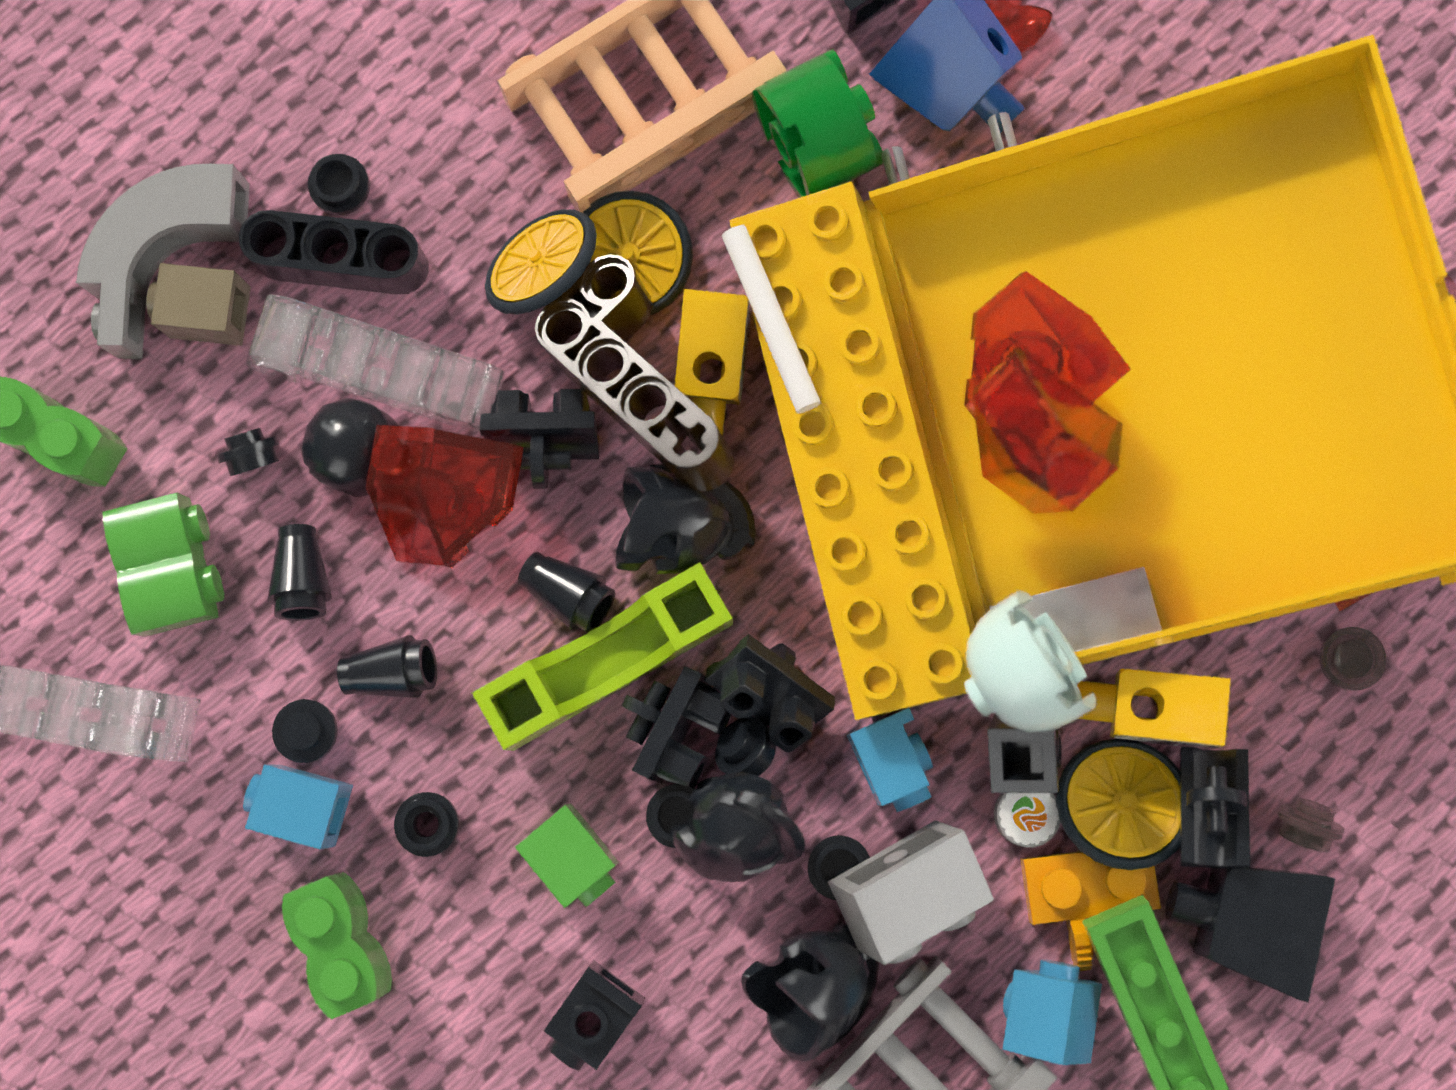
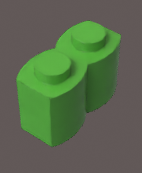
(57, 435)
(162, 564)
(343, 960)

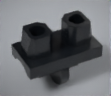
(547, 437)
(769, 687)
(663, 752)
(1214, 808)

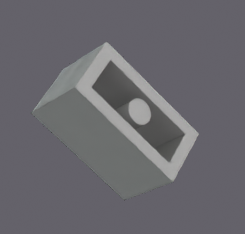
(911, 892)

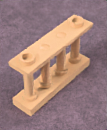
(646, 145)

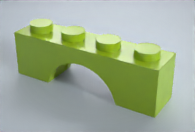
(604, 660)

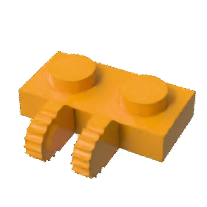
(1077, 888)

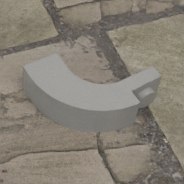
(144, 229)

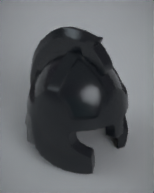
(680, 522)
(738, 829)
(813, 990)

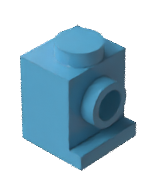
(893, 761)

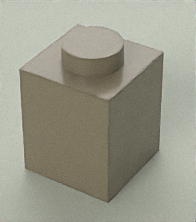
(199, 304)

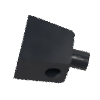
(1258, 923)

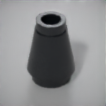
(298, 575)
(569, 592)
(391, 669)

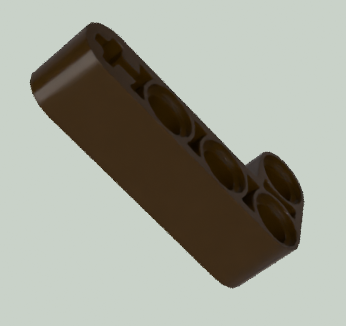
(639, 387)

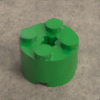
(818, 124)

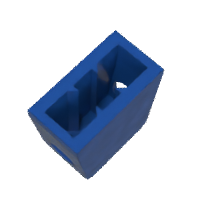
(953, 64)

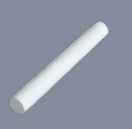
(771, 319)

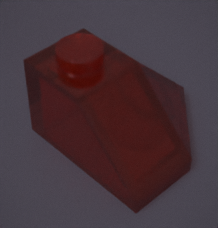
(1047, 329)
(1042, 436)
(439, 490)

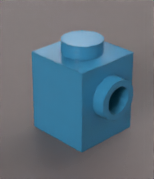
(296, 806)
(1051, 1014)

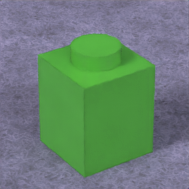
(569, 857)

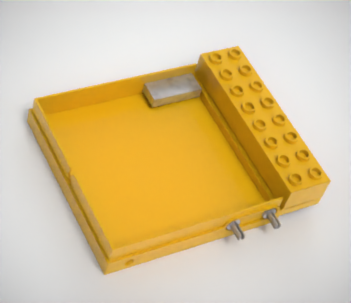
(1278, 406)

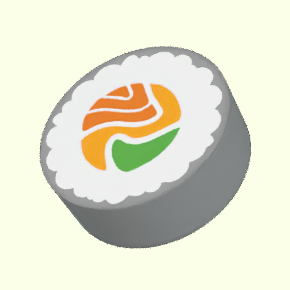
(1027, 818)

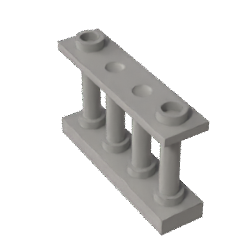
(921, 987)

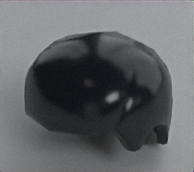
(341, 443)

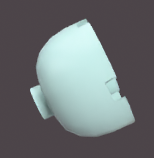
(1024, 669)

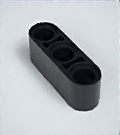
(310, 238)

